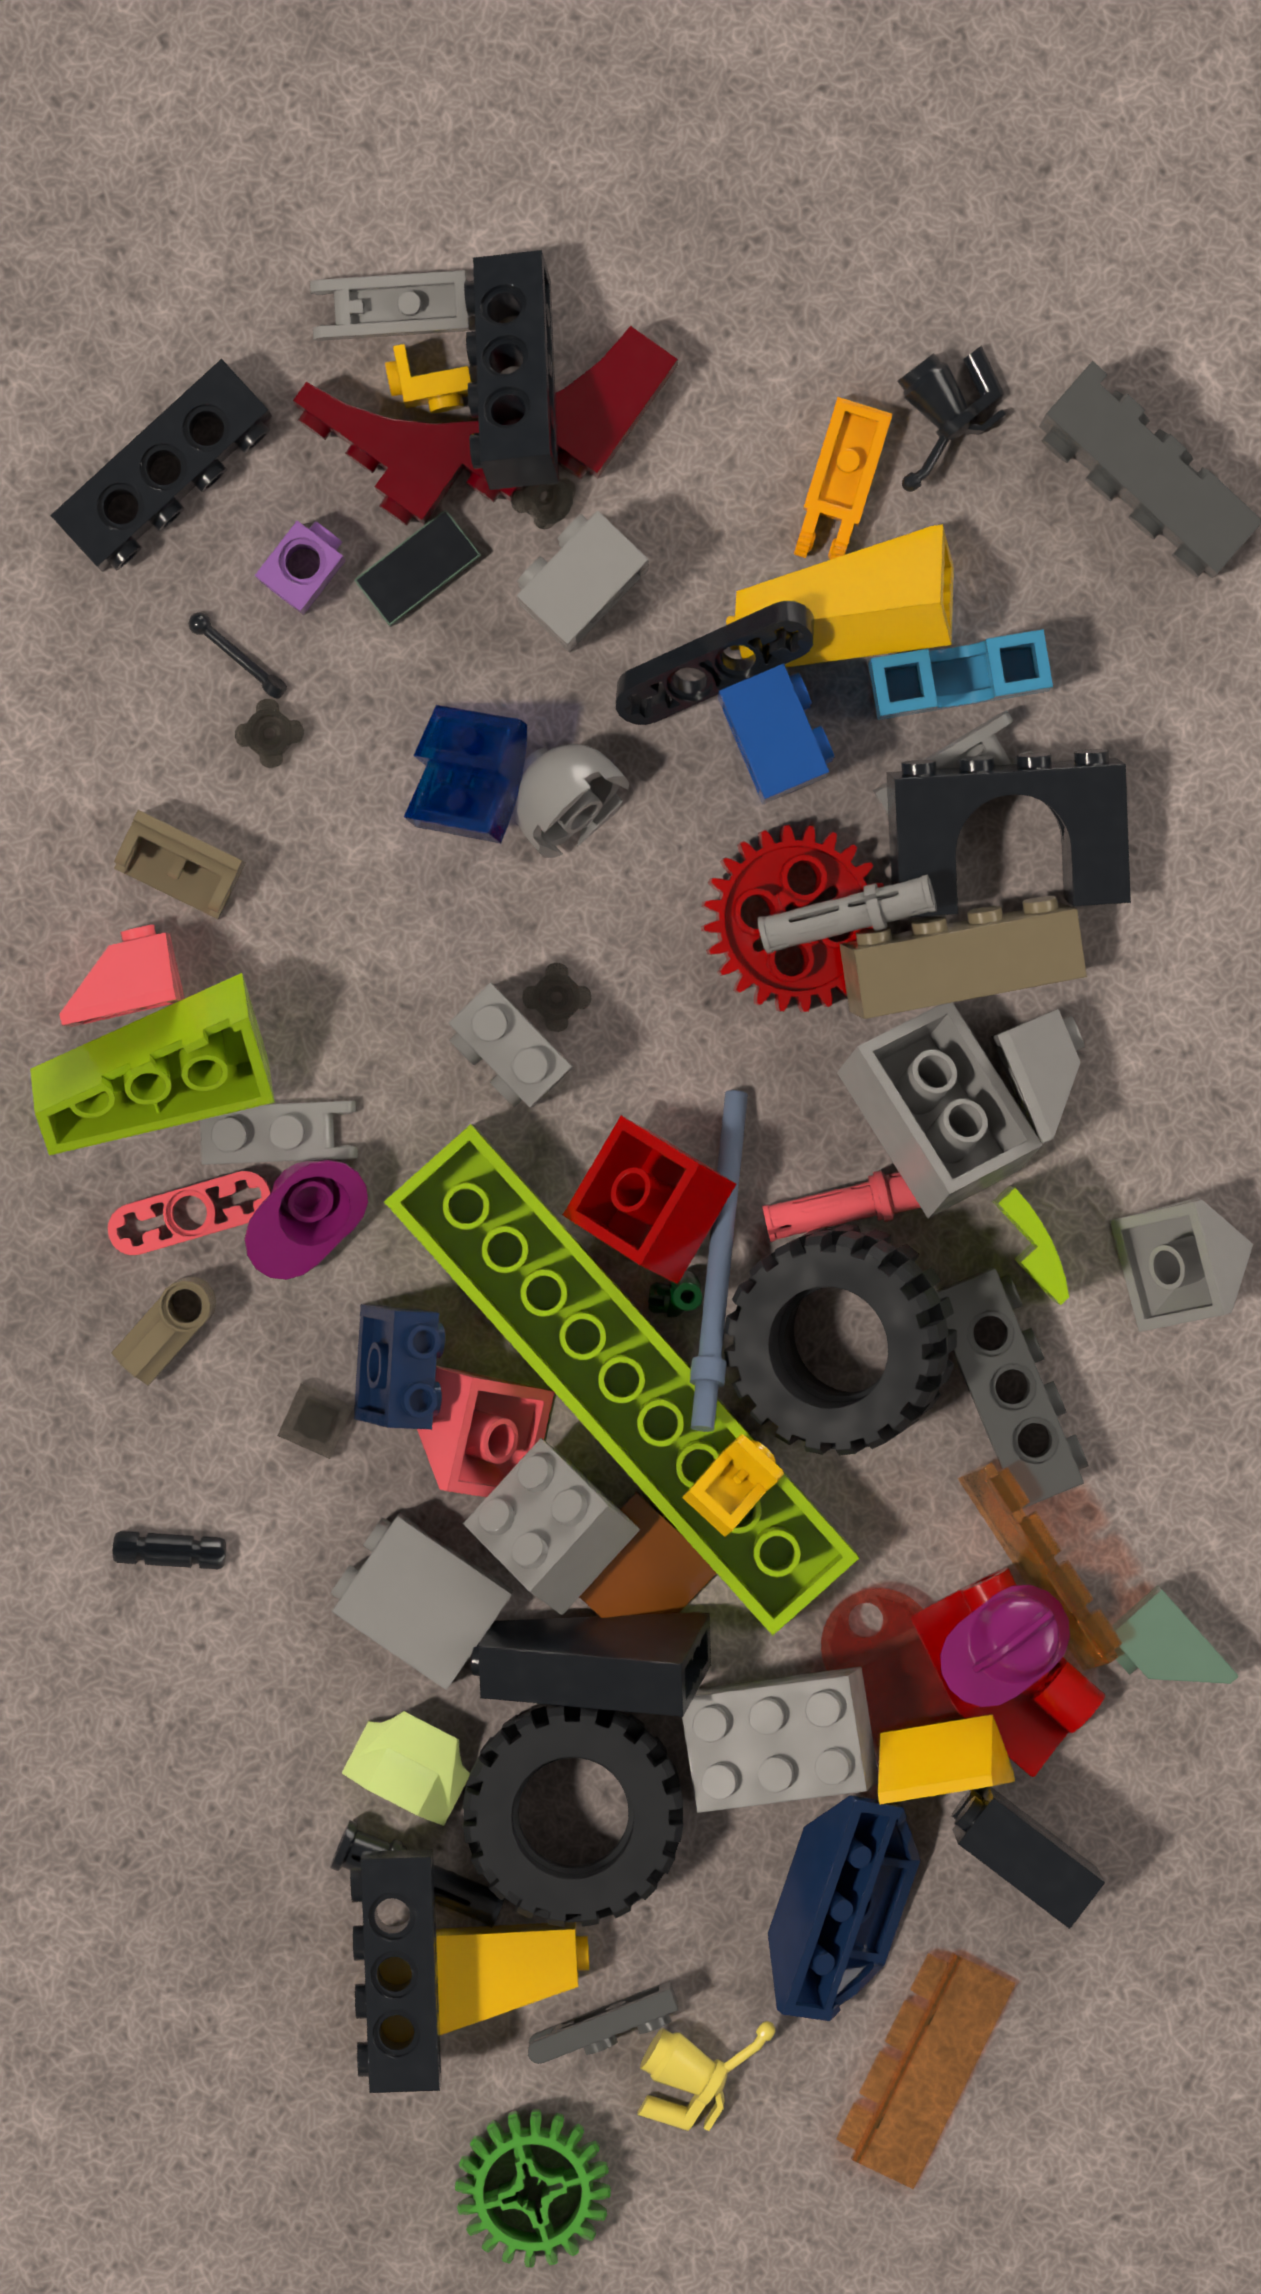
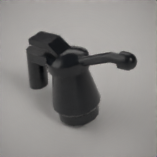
(937, 396)

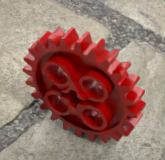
(765, 875)

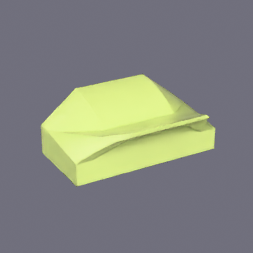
(409, 1766)

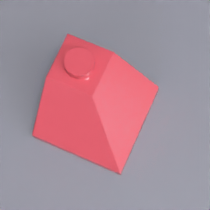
(127, 979)
(482, 1429)

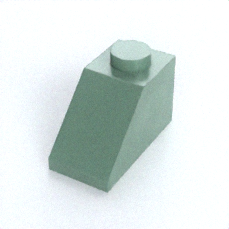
(1167, 1644)

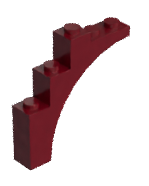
(427, 458)

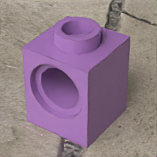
(296, 591)

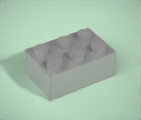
(939, 1108)
(780, 1740)

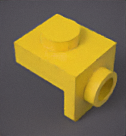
(439, 389)
(734, 1483)

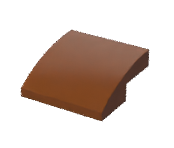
(652, 1572)

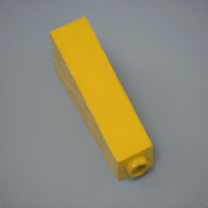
(868, 600)
(493, 1972)

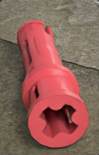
(878, 1197)

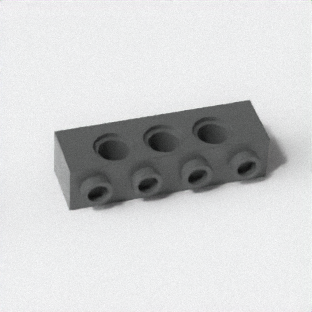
(1059, 1463)

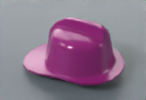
(305, 1217)
(1005, 1645)

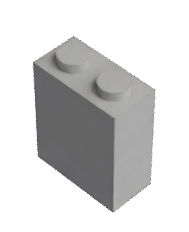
(420, 1599)

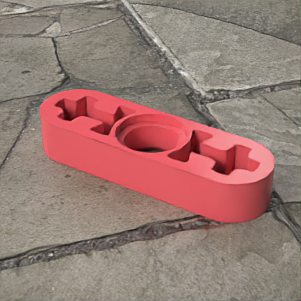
(144, 1211)

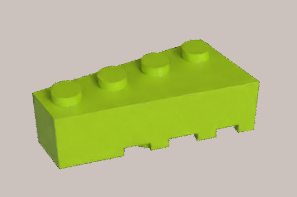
(156, 1072)

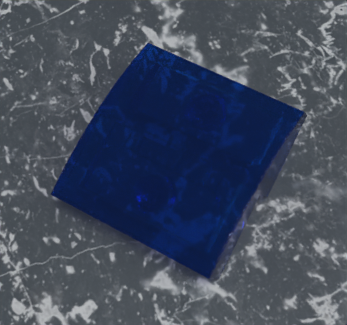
(469, 773)

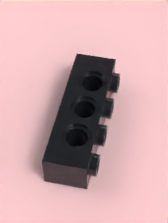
(215, 394)
(528, 449)
(416, 2062)

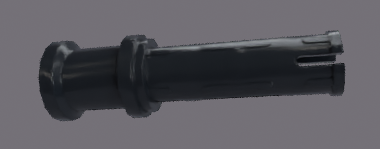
(450, 1888)

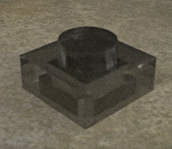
(315, 1420)

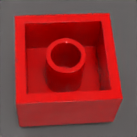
(649, 1199)

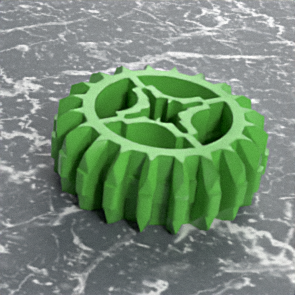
(557, 2181)

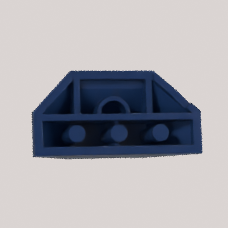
(840, 1905)

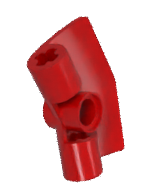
(1041, 1714)

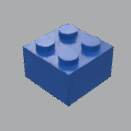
(775, 733)

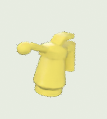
(680, 2064)

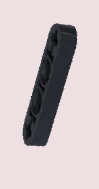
(709, 657)

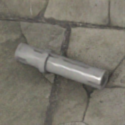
(846, 914)

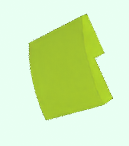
(1040, 1257)

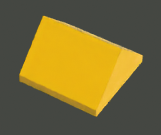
(942, 1759)

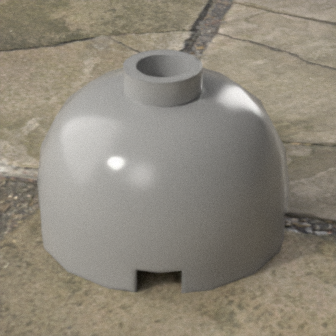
(564, 793)

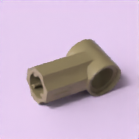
(163, 1332)

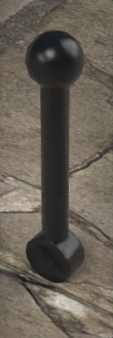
(201, 624)

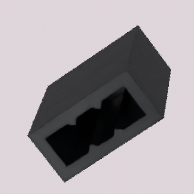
(1026, 1854)

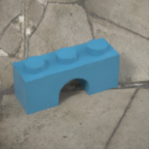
(960, 675)

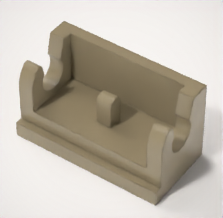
(178, 864)

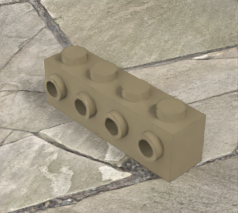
(963, 958)

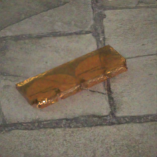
(1032, 1553)
(936, 2062)

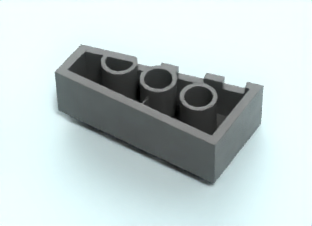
(1148, 474)

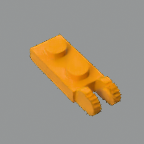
(844, 472)

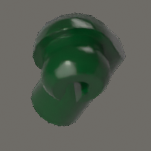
(675, 1297)

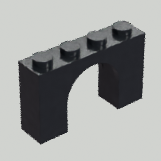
(1083, 794)

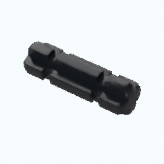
(169, 1550)

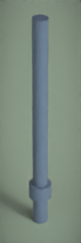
(708, 1368)

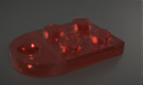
(895, 1667)

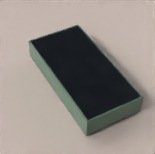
(417, 568)

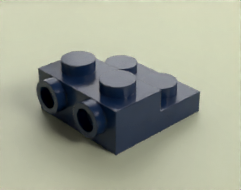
(398, 1367)

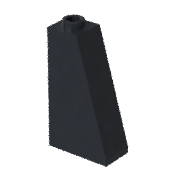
(597, 1662)

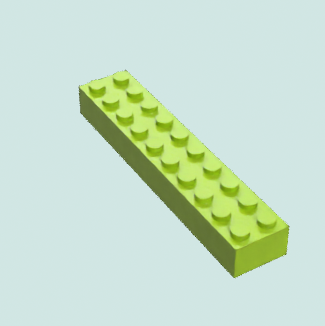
(611, 1369)

